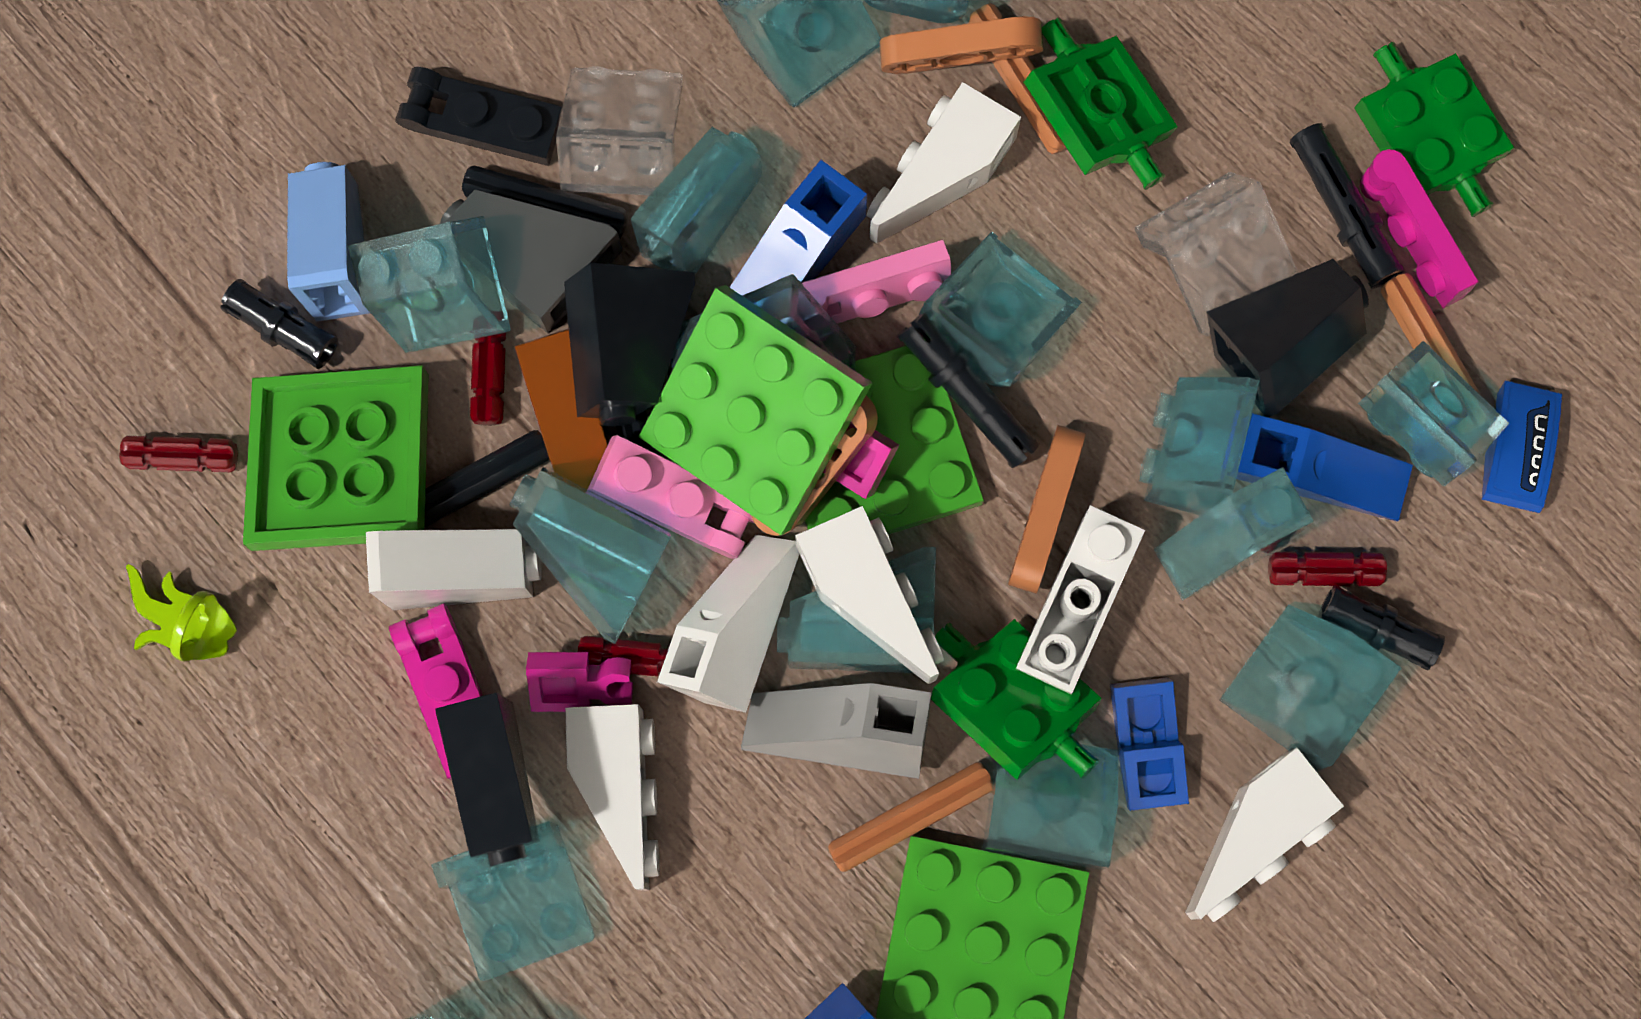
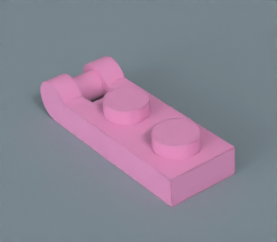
(882, 283)
(667, 496)

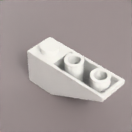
(955, 158)
(857, 582)
(1080, 599)
(729, 629)
(608, 766)
(1265, 821)

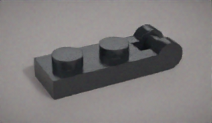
(481, 117)

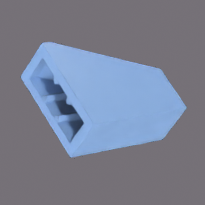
(320, 226)

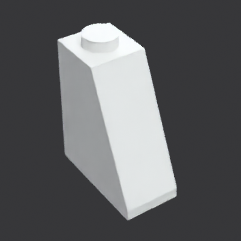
(449, 567)

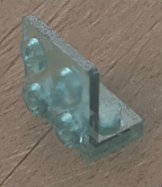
(517, 908)

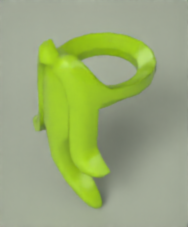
(190, 626)

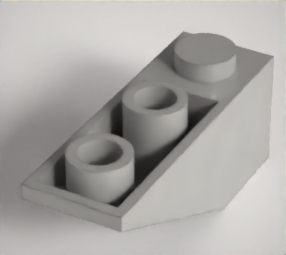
(842, 726)

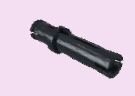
(1357, 225)
(952, 372)

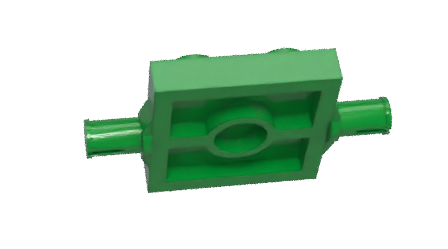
(1100, 104)
(1436, 124)
(1008, 710)

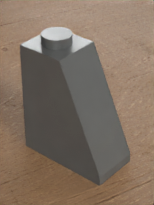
(537, 250)

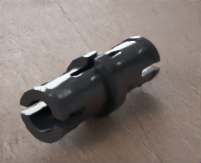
(279, 323)
(1382, 627)

